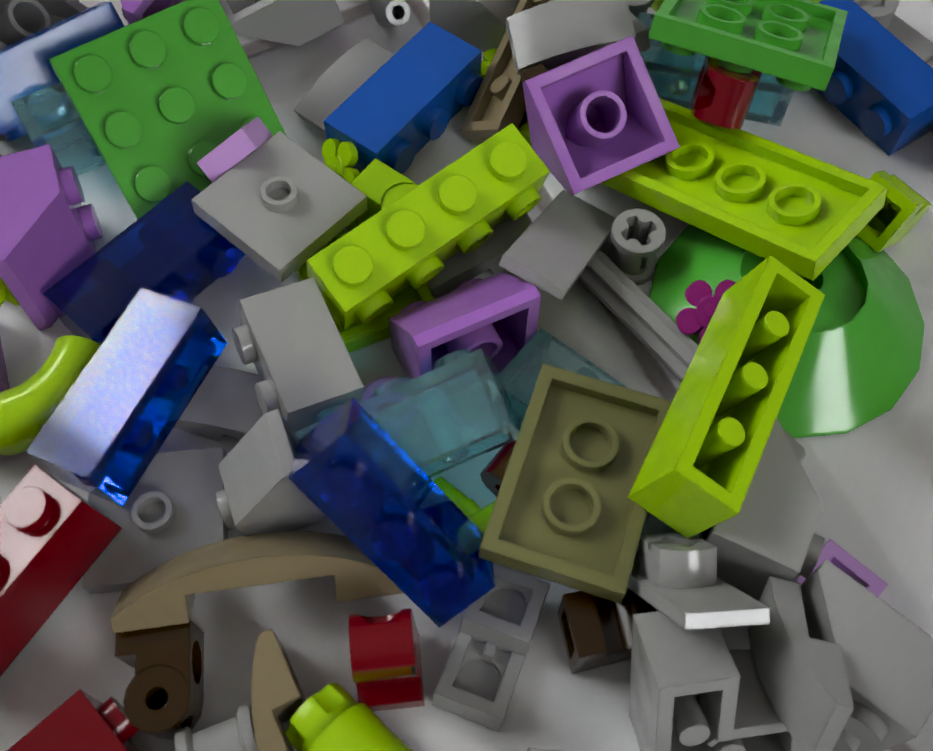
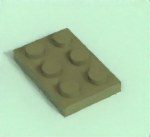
(569, 484)

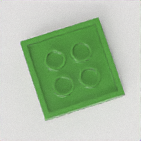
(776, 37)
(164, 97)

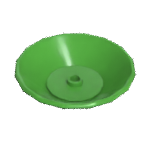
(859, 347)

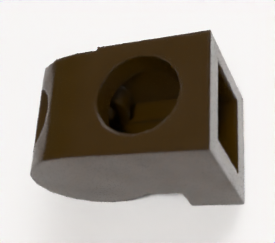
(598, 629)
(167, 677)

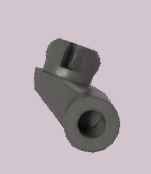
(390, 12)

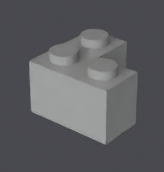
(697, 692)

